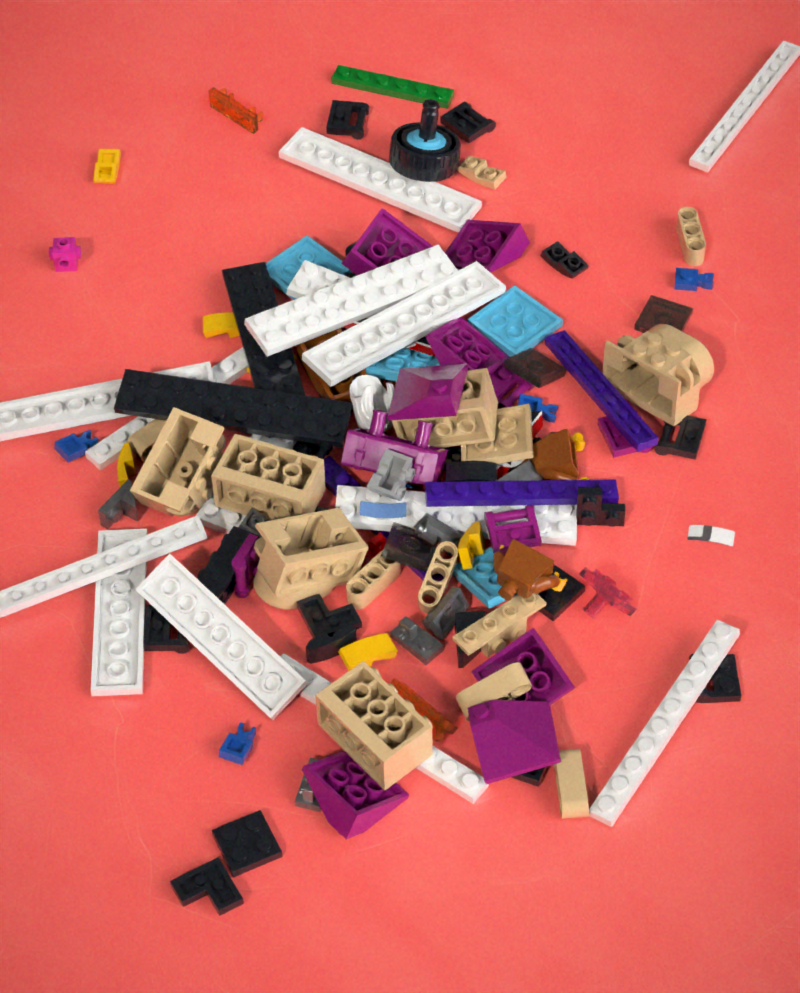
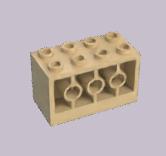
(474, 418)
(267, 479)
(374, 724)

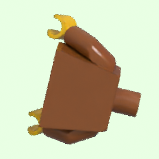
(557, 456)
(524, 571)

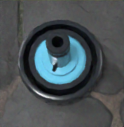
(424, 148)

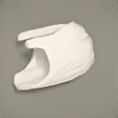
(369, 394)

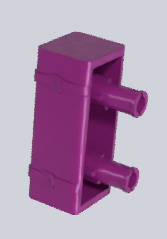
(366, 447)

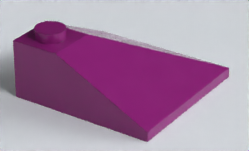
(383, 243)
(488, 243)
(463, 344)
(427, 392)
(542, 668)
(513, 737)
(349, 795)

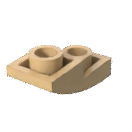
(478, 171)

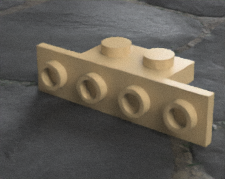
(499, 626)

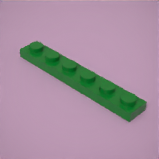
(391, 86)

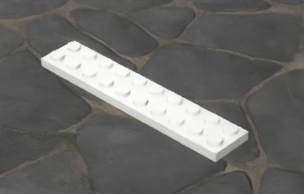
(379, 179)
(347, 301)
(403, 323)
(75, 405)
(555, 522)

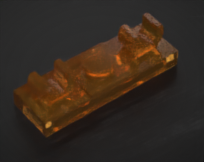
(234, 109)
(425, 709)

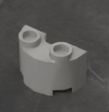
(392, 475)

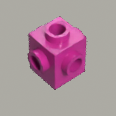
(65, 254)

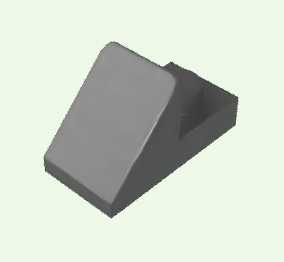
(118, 504)

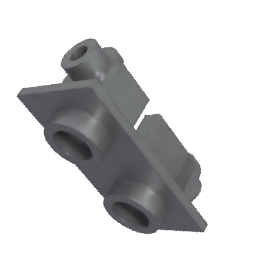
(433, 529)

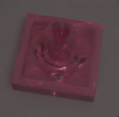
(606, 593)

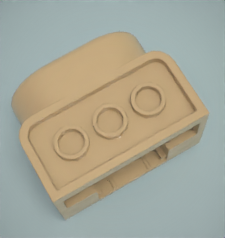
(659, 371)
(180, 465)
(306, 556)

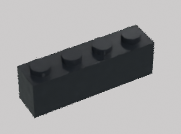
(218, 573)

